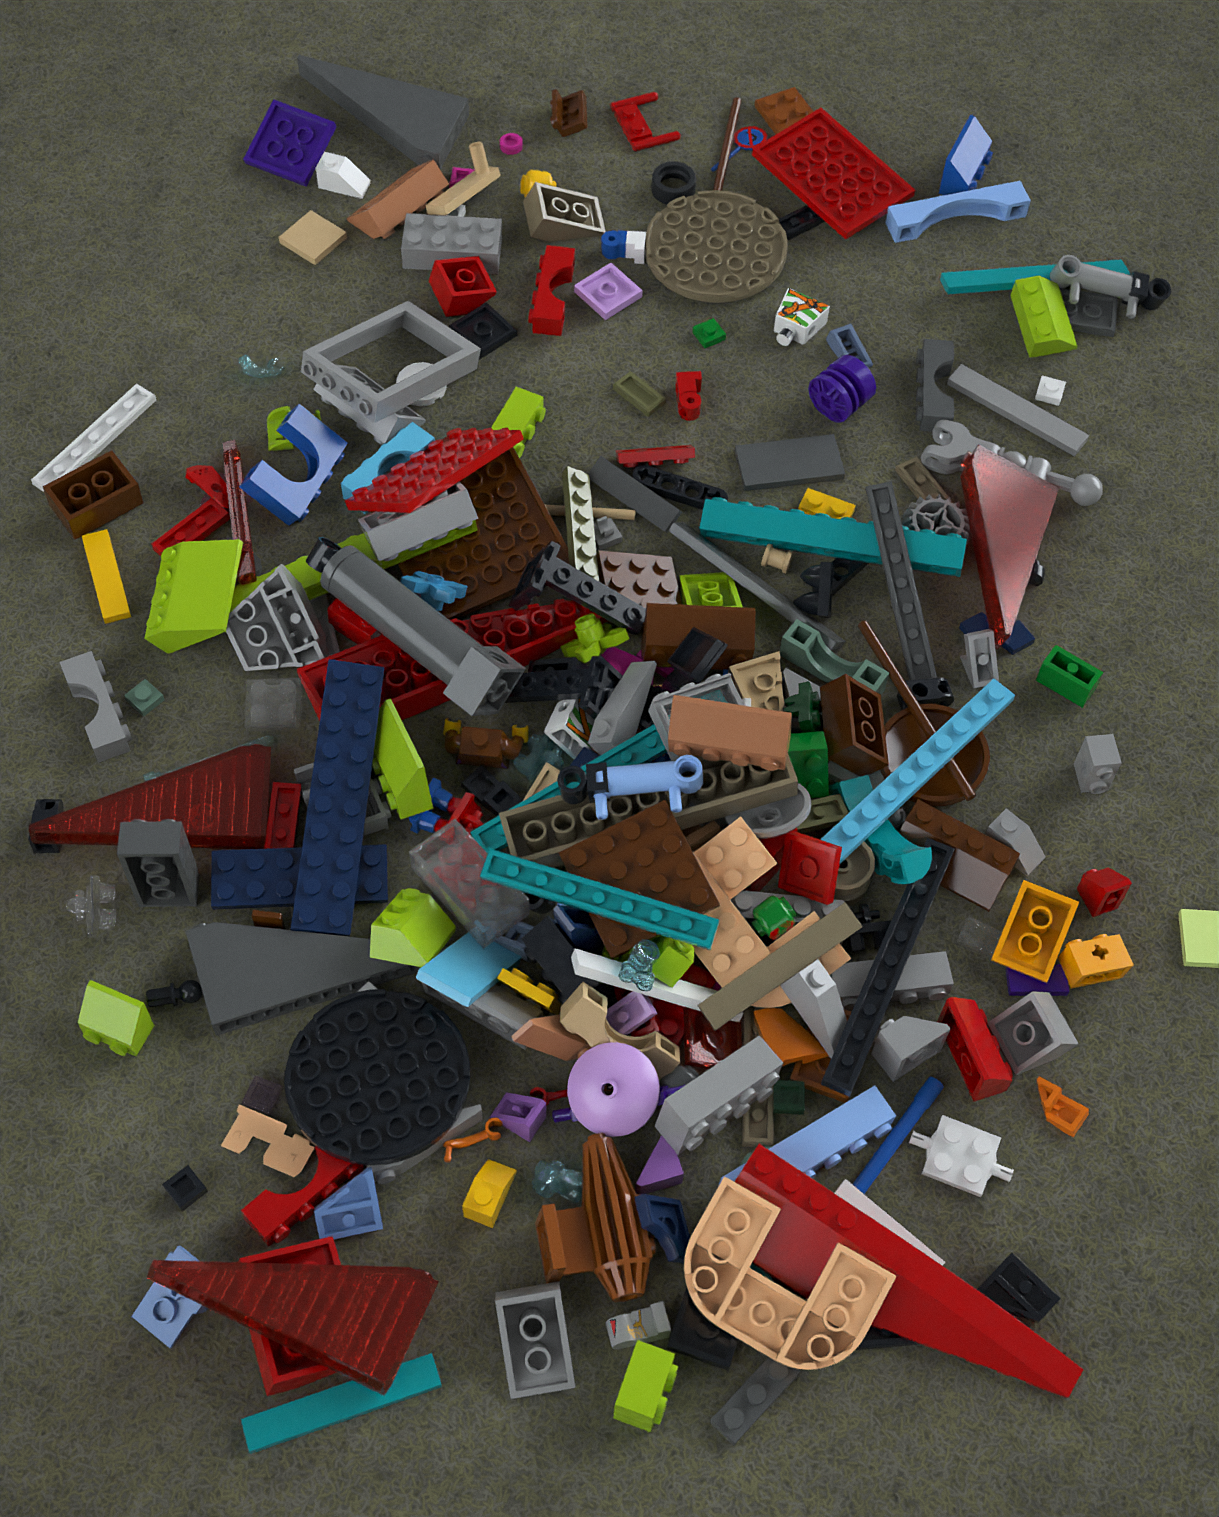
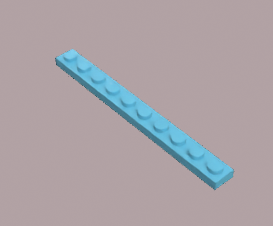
(919, 768)

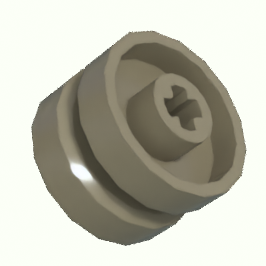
(855, 875)

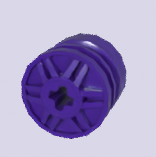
(842, 388)

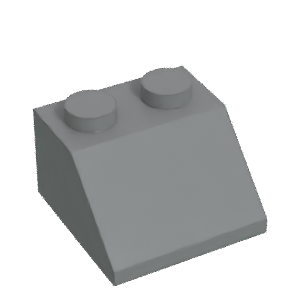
(1032, 1032)
(907, 1044)

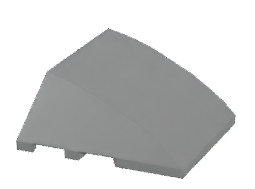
(276, 626)

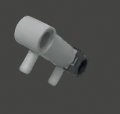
(1132, 288)

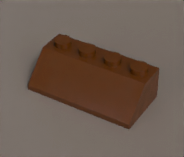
(670, 623)
(978, 862)

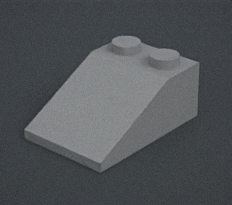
(534, 1340)

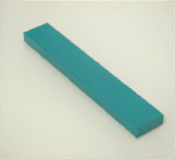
(336, 1405)

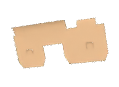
(284, 1152)

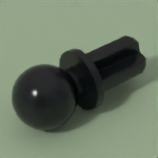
(189, 992)

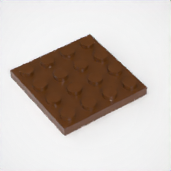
(646, 858)

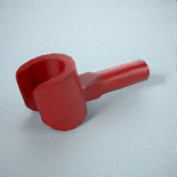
(549, 1096)

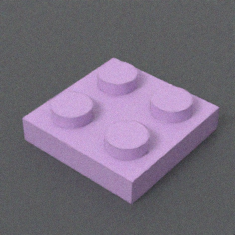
(608, 291)

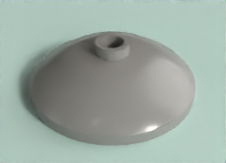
(776, 817)

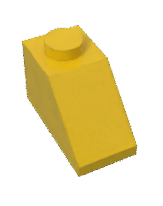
(488, 1193)

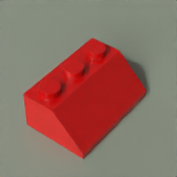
(975, 1049)

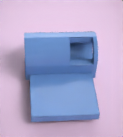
(166, 1311)

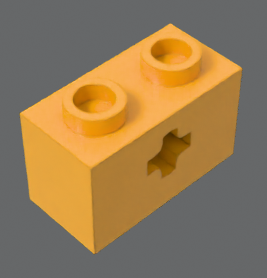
(1095, 960)

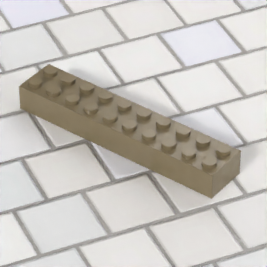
(552, 825)

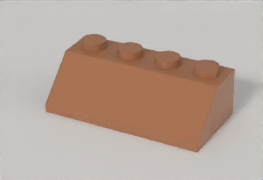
(401, 197)
(729, 732)

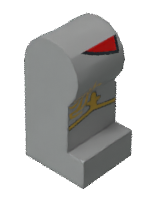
(642, 1325)

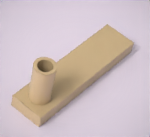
(467, 186)

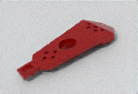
(209, 480)

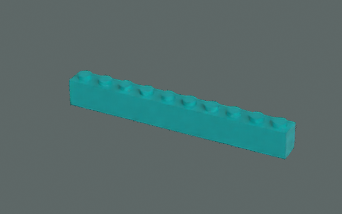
(826, 535)

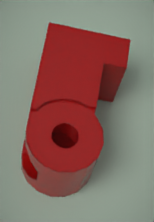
(688, 401)

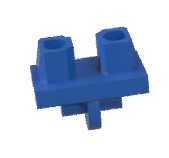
(427, 819)

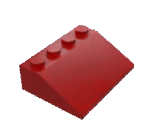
(280, 1366)

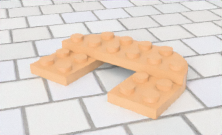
(731, 864)
(764, 1313)

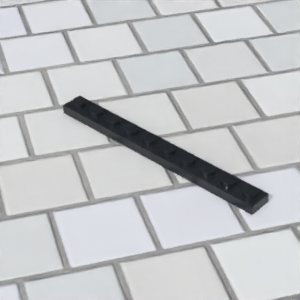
(885, 974)

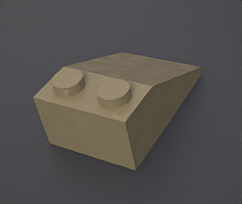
(562, 214)

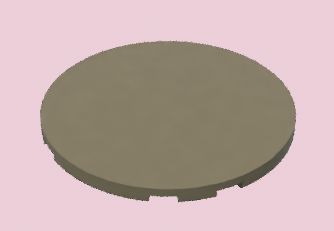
(715, 246)

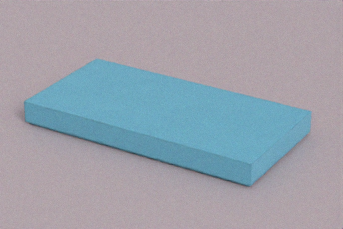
(467, 969)

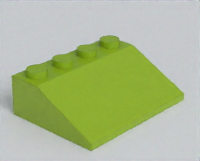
(193, 593)

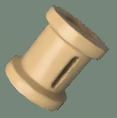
(777, 558)

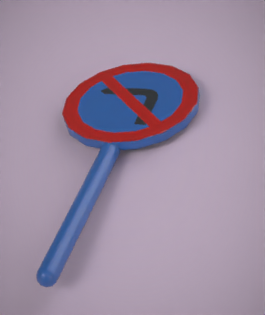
(746, 139)

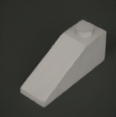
(818, 1003)

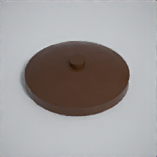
(906, 736)

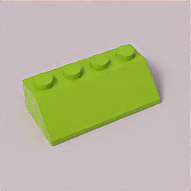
(399, 765)

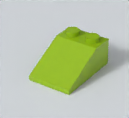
(709, 590)

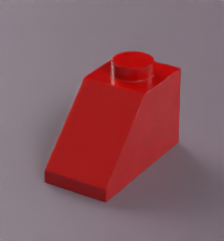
(1103, 890)

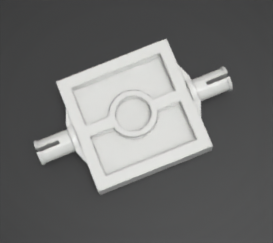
(961, 1156)

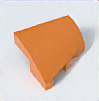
(787, 1037)

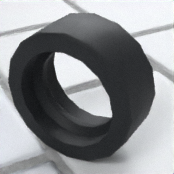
(673, 170)

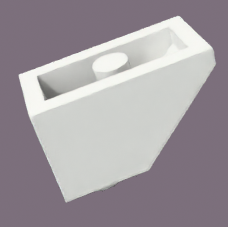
(341, 176)

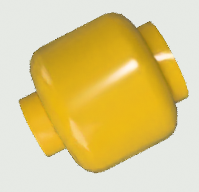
(533, 176)

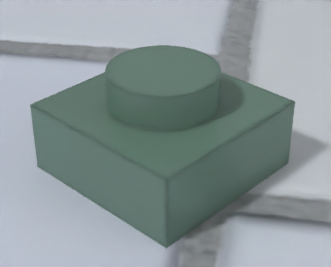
(144, 697)

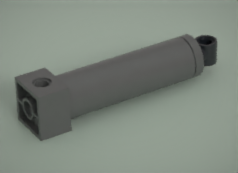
(475, 674)

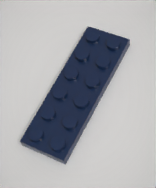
(270, 877)

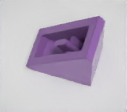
(521, 1114)
(661, 1169)

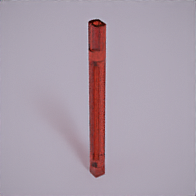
(239, 511)

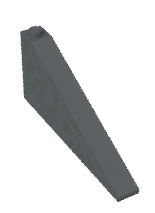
(406, 115)
(269, 972)

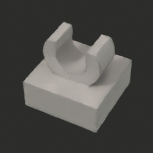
(606, 533)

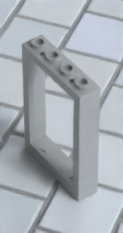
(460, 360)

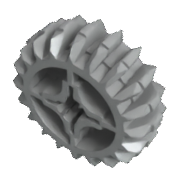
(930, 512)

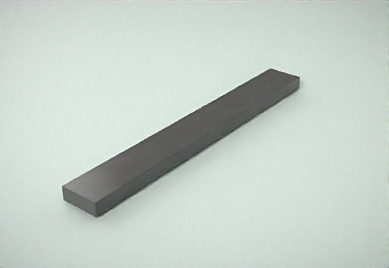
(900, 581)
(752, 582)

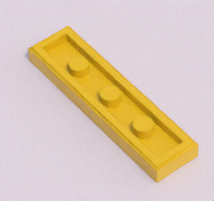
(106, 576)

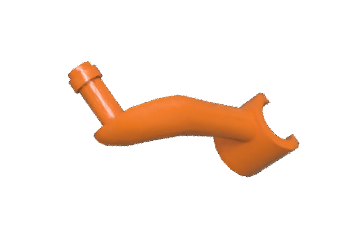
(472, 1139)

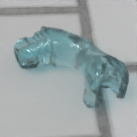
(252, 369)

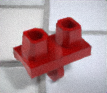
(464, 811)

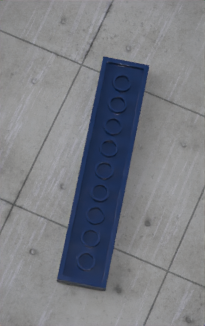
(338, 799)

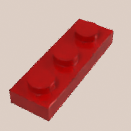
(655, 455)
(194, 527)
(283, 815)

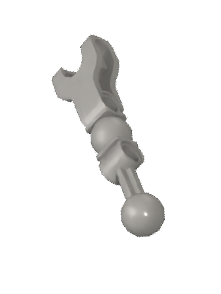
(1084, 489)

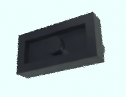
(819, 601)

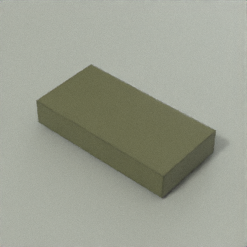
(639, 394)

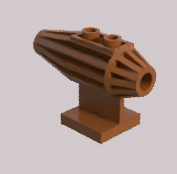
(603, 1232)

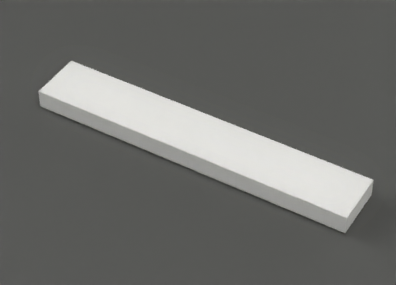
(97, 435)
(607, 971)

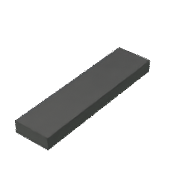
(634, 494)

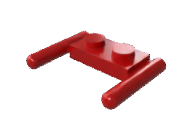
(634, 124)

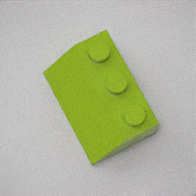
(1042, 316)
(410, 929)

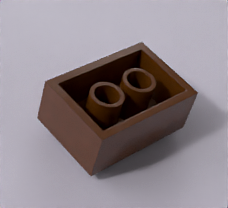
(93, 494)
(853, 726)

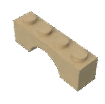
(586, 1015)

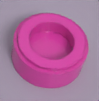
(511, 143)

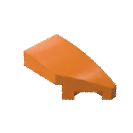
(1059, 1109)

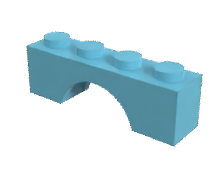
(396, 451)

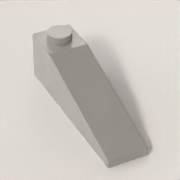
(623, 709)
(467, 1119)

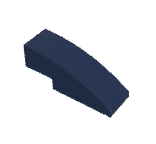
(578, 927)

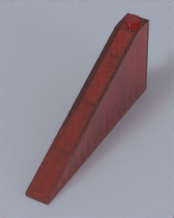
(1007, 524)
(217, 800)
(333, 1314)

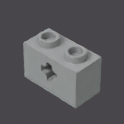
(1097, 763)

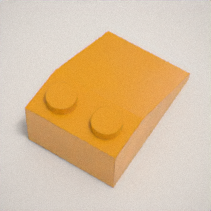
(1035, 931)

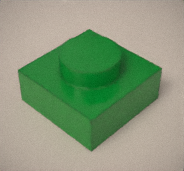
(709, 333)

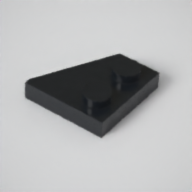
(1019, 1290)

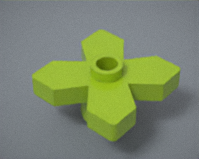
(593, 638)

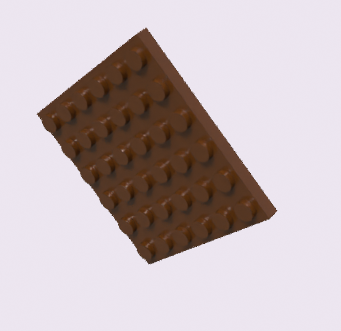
(510, 532)

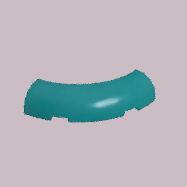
(891, 851)

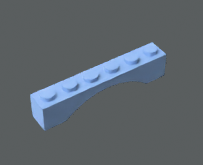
(999, 201)

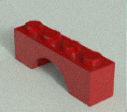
(549, 311)
(274, 1214)

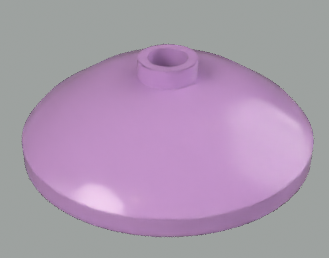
(633, 1095)

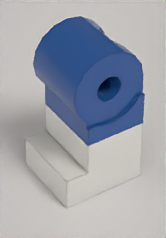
(624, 245)

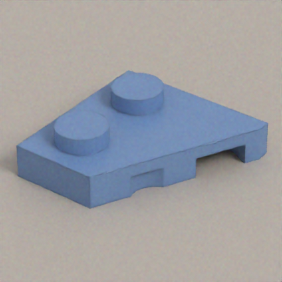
(350, 1209)

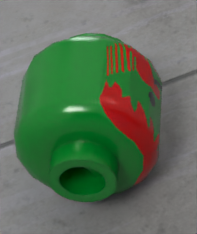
(773, 917)

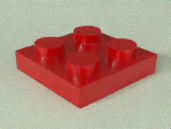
(809, 867)

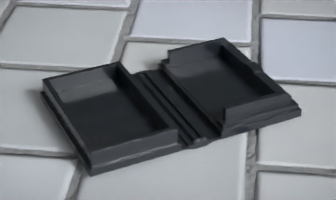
(690, 665)

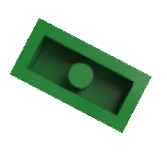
(1069, 676)

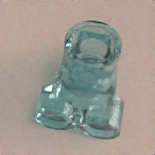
(640, 965)
(556, 1178)

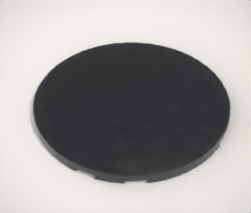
(377, 1077)

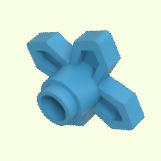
(434, 588)

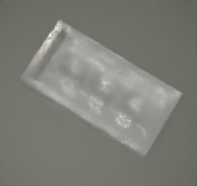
(452, 868)

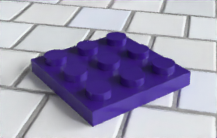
(290, 142)

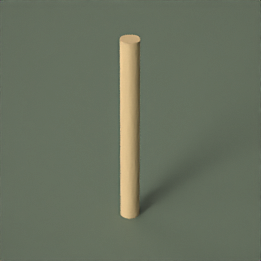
(623, 514)

